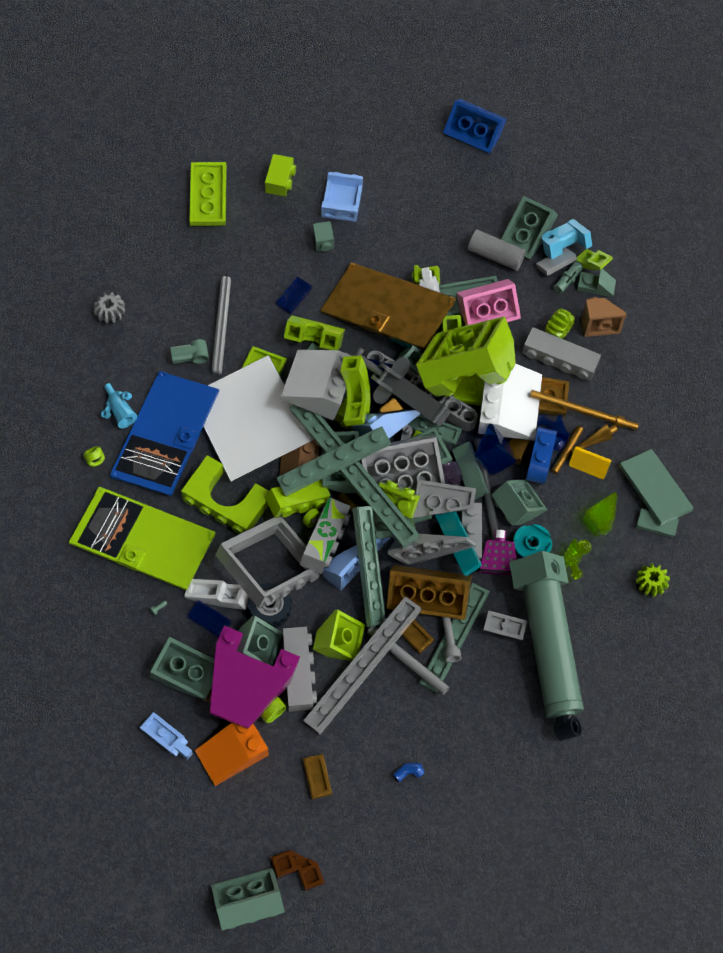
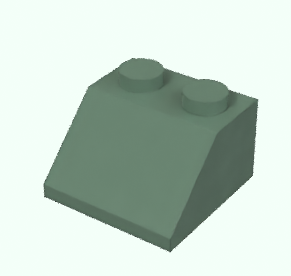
(518, 502)

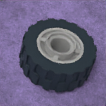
(276, 615)

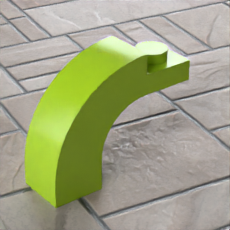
(358, 390)

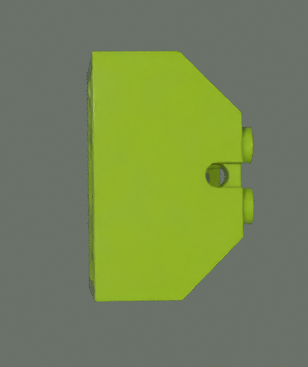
(468, 350)

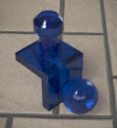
(562, 435)

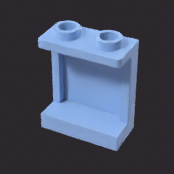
(342, 196)

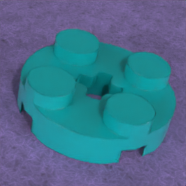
(532, 533)

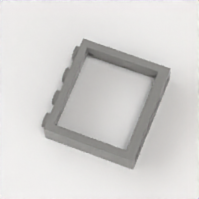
(289, 539)

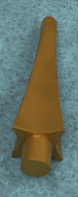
(601, 435)

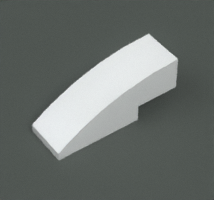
(217, 593)

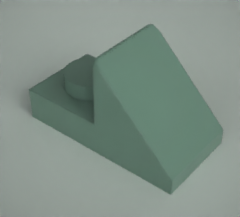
(597, 284)

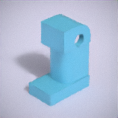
(565, 236)

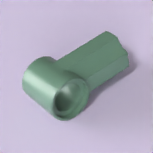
(195, 352)

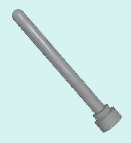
(452, 652)

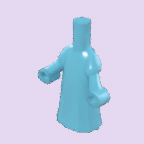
(121, 410)

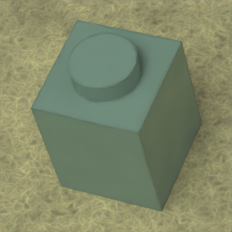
(323, 236)

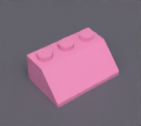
(489, 302)

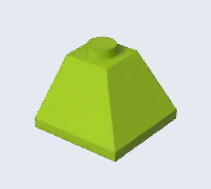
(339, 637)

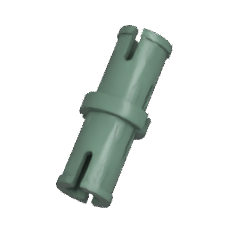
(568, 277)

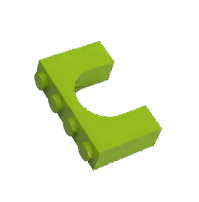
(239, 517)

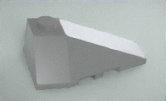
(429, 547)

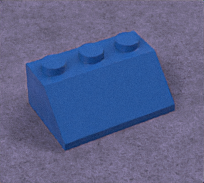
(474, 125)

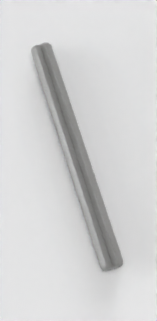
(221, 324)

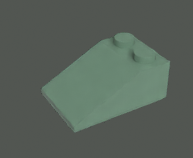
(529, 225)
(184, 669)

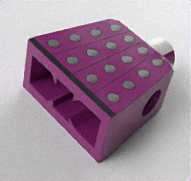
(497, 555)

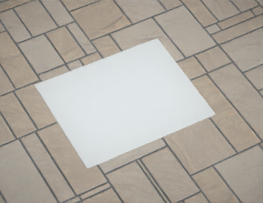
(251, 421)

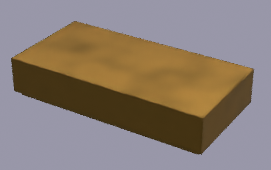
(417, 637)
(317, 776)

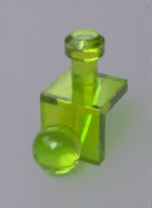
(574, 555)

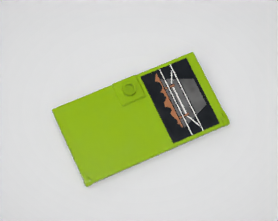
(142, 538)

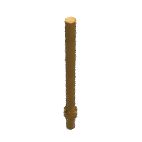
(618, 421)

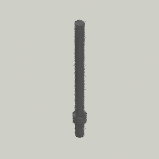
(488, 497)

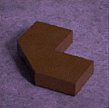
(292, 862)

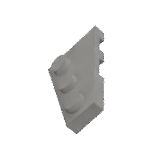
(442, 498)

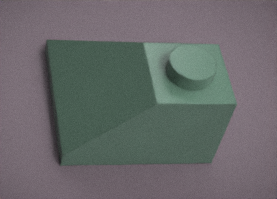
(260, 640)

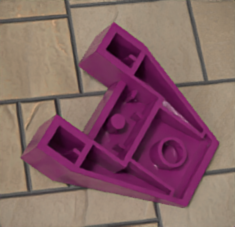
(243, 684)

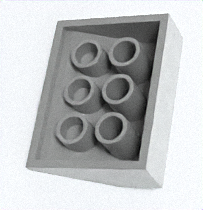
(316, 382)
(407, 462)

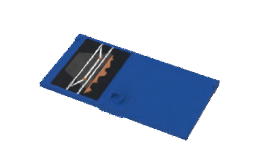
(164, 433)

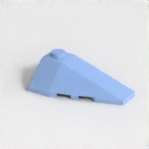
(346, 566)

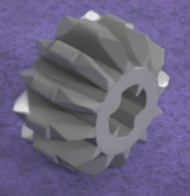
(109, 308)

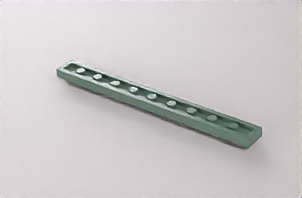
(359, 478)

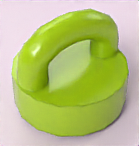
(93, 454)

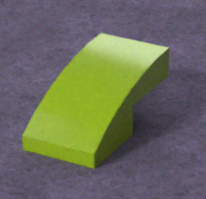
(592, 260)

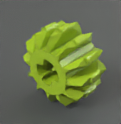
(560, 323)
(652, 586)

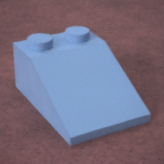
(390, 421)

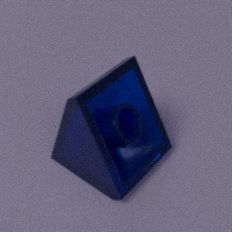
(494, 451)

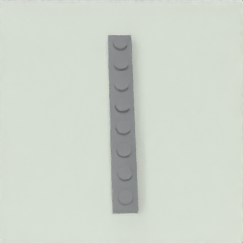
(362, 665)

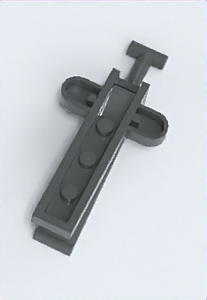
(393, 381)

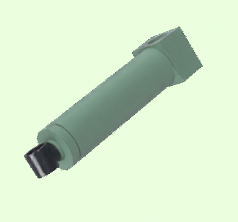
(541, 582)

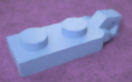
(166, 736)

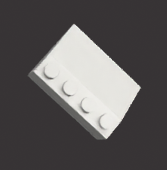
(510, 405)

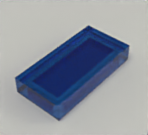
(294, 295)
(208, 618)

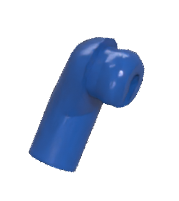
(409, 768)

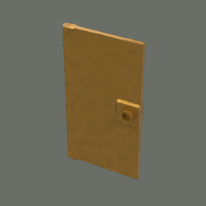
(388, 305)

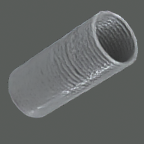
(491, 248)

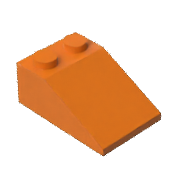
(231, 752)

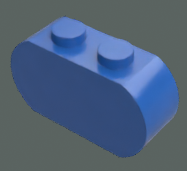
(541, 455)

